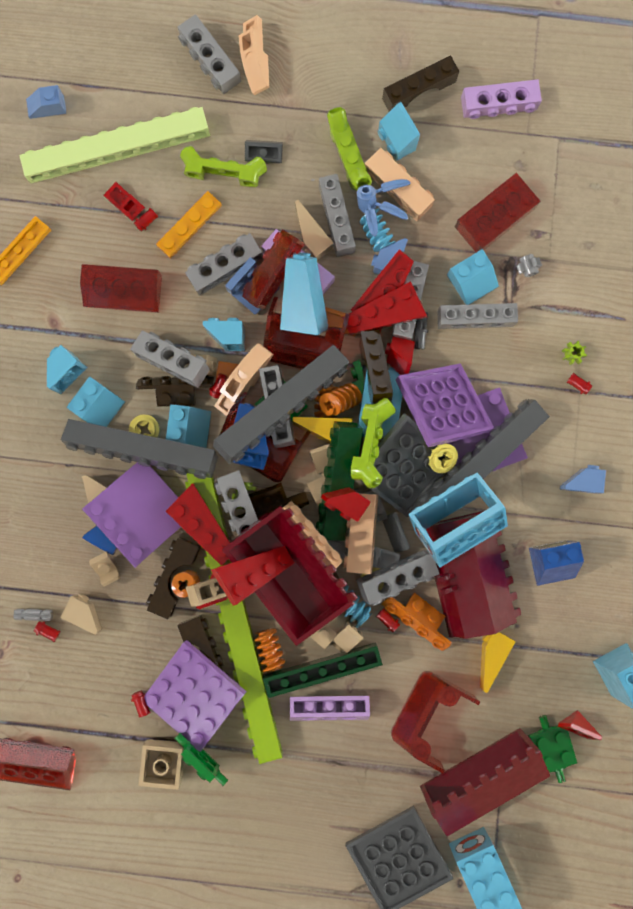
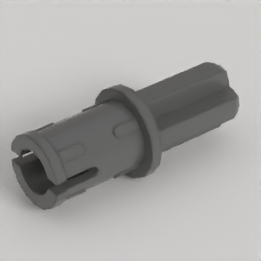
(420, 333)

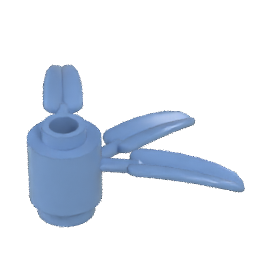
(367, 203)

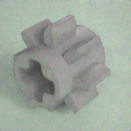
(529, 265)

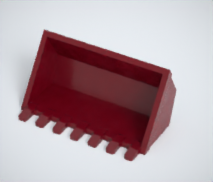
(474, 586)
(306, 592)
(484, 781)

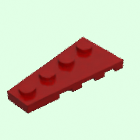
(389, 279)
(392, 308)
(198, 521)
(250, 574)

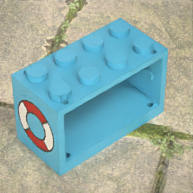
(469, 533)
(483, 872)

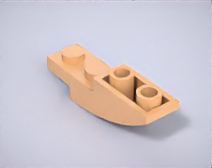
(253, 57)
(243, 377)

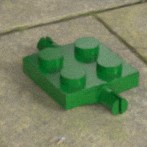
(555, 747)
(205, 765)

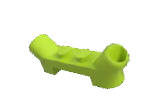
(347, 148)
(197, 167)
(373, 417)

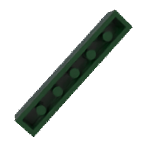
(344, 445)
(322, 670)

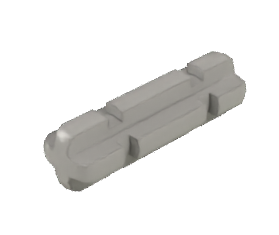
(33, 614)

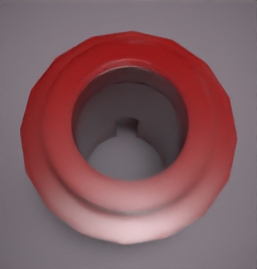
(145, 220)
(220, 381)
(579, 383)
(388, 620)
(46, 631)
(140, 704)

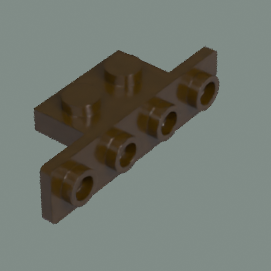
(172, 390)
(272, 498)

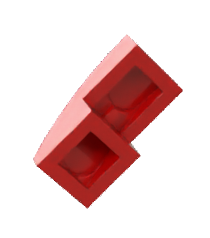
(124, 201)

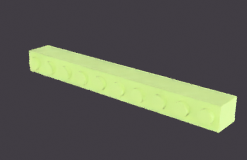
(114, 145)

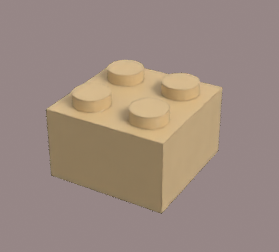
(161, 764)

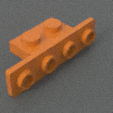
(420, 617)

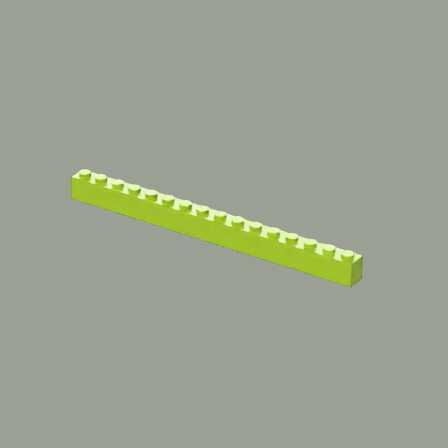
(243, 649)

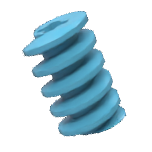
(381, 240)
(357, 610)

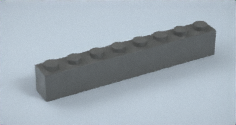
(280, 404)
(494, 448)
(140, 449)

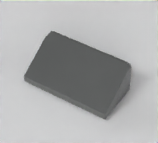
(268, 150)
(396, 533)

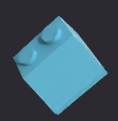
(399, 132)
(473, 277)
(62, 369)
(95, 403)
(188, 425)

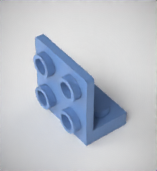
(238, 281)

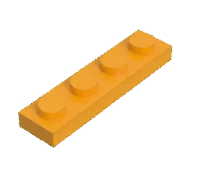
(189, 224)
(22, 247)

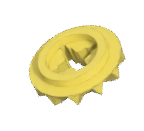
(144, 420)
(446, 463)

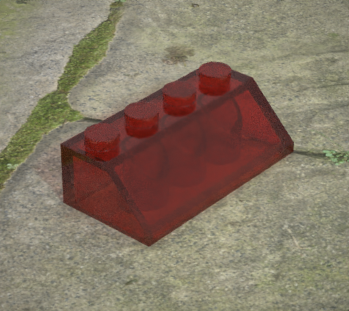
(272, 269)
(120, 288)
(36, 764)

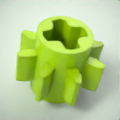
(572, 358)

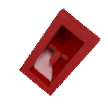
(580, 726)

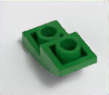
(357, 372)

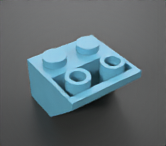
(227, 334)

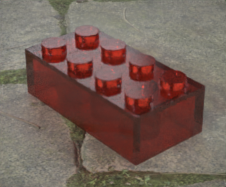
(497, 213)

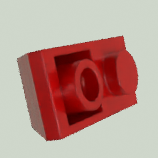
(348, 502)

